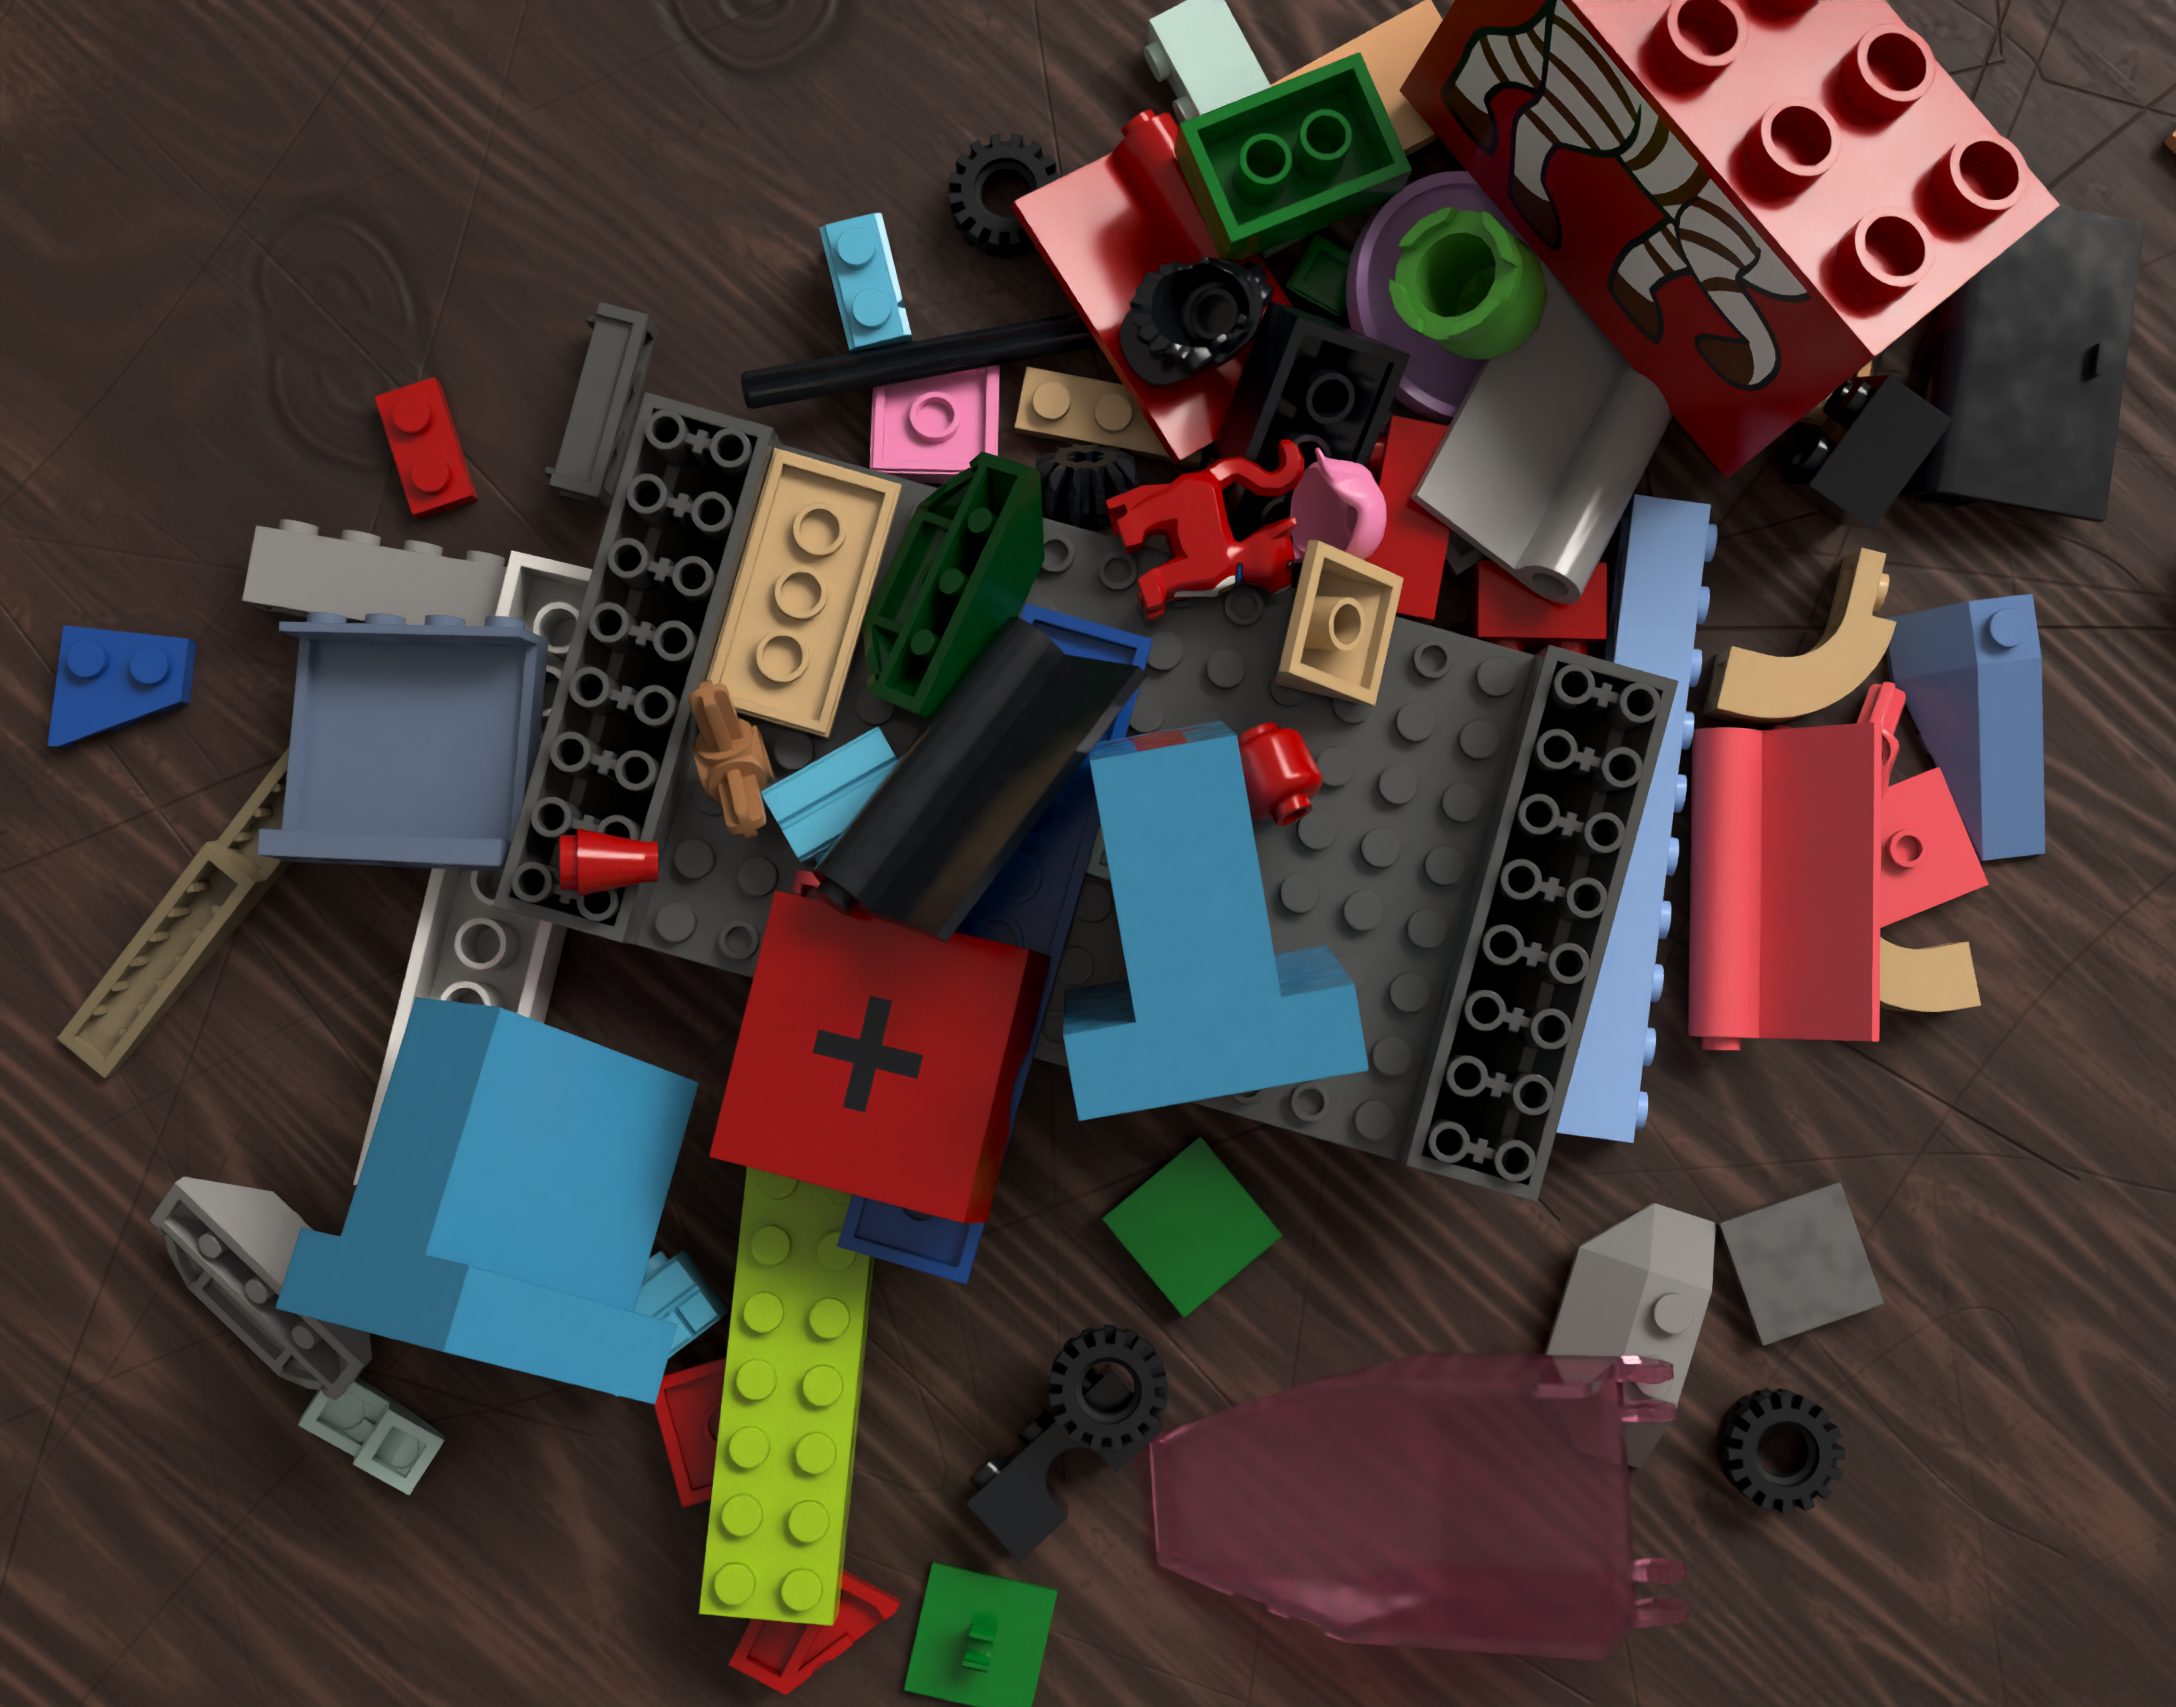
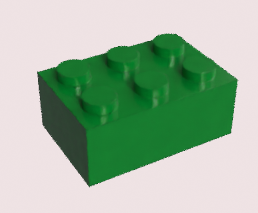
(1291, 158)

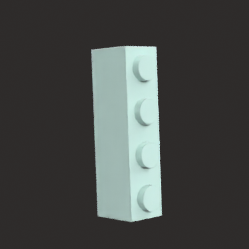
(1204, 62)

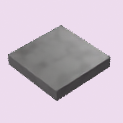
(1799, 1262)

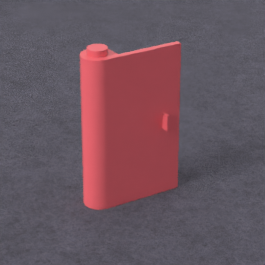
(1785, 884)

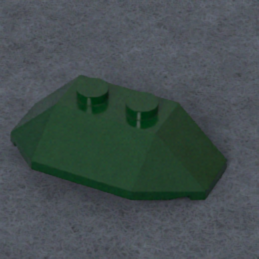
(954, 582)

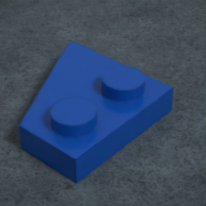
(116, 680)

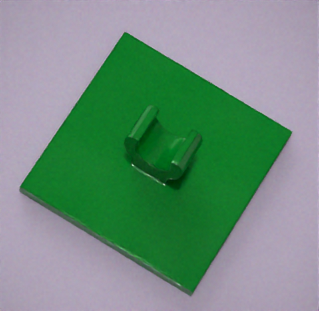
(980, 1638)

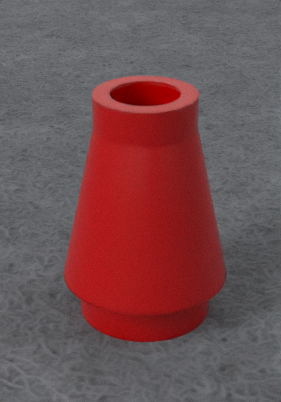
(605, 862)

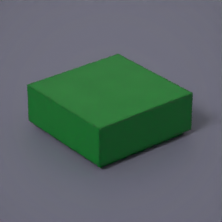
(1321, 278)

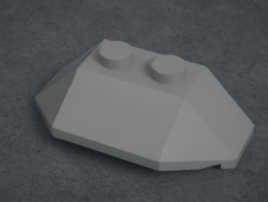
(234, 1257)
(1639, 1294)

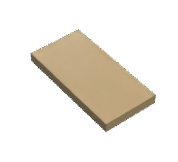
(803, 591)

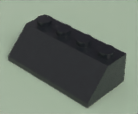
(1307, 386)

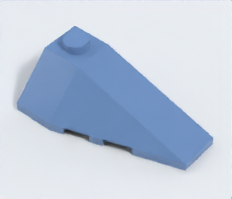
(1979, 714)

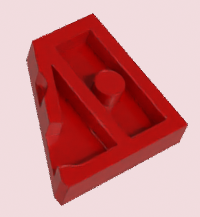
(790, 1652)

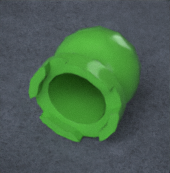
(1468, 284)

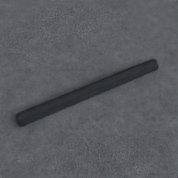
(915, 360)

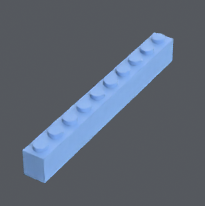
(1653, 630)

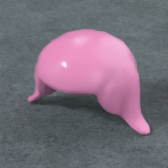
(1338, 506)

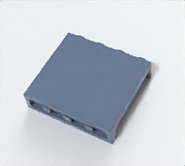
(409, 741)

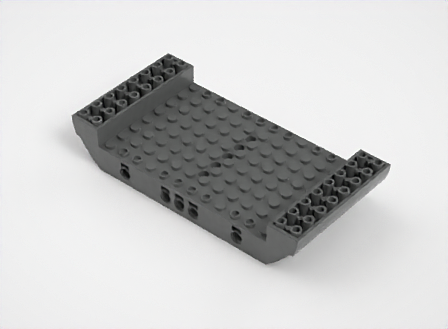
(1446, 861)

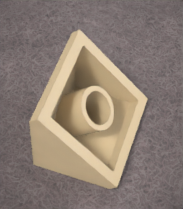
(1339, 626)

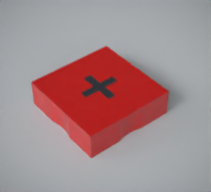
(880, 1059)

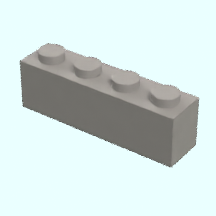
(355, 576)

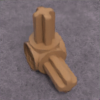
(730, 759)

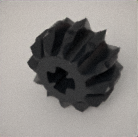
(1080, 480)

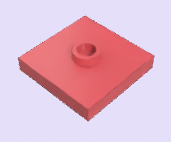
(1923, 848)

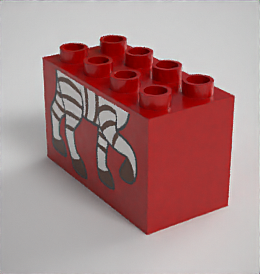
(1729, 184)

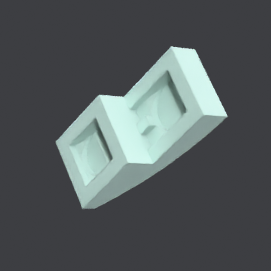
(377, 1432)

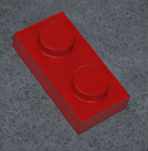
(426, 448)

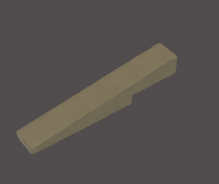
(181, 933)

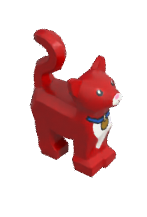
(1199, 535)

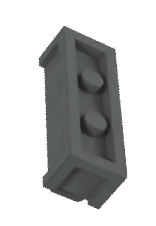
(604, 405)

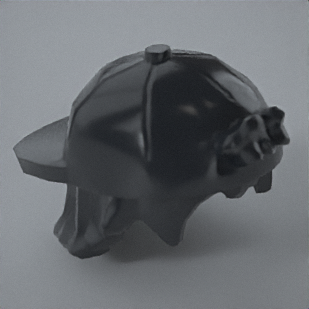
(1192, 318)

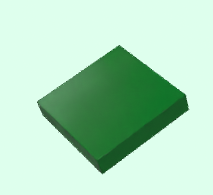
(1191, 1226)

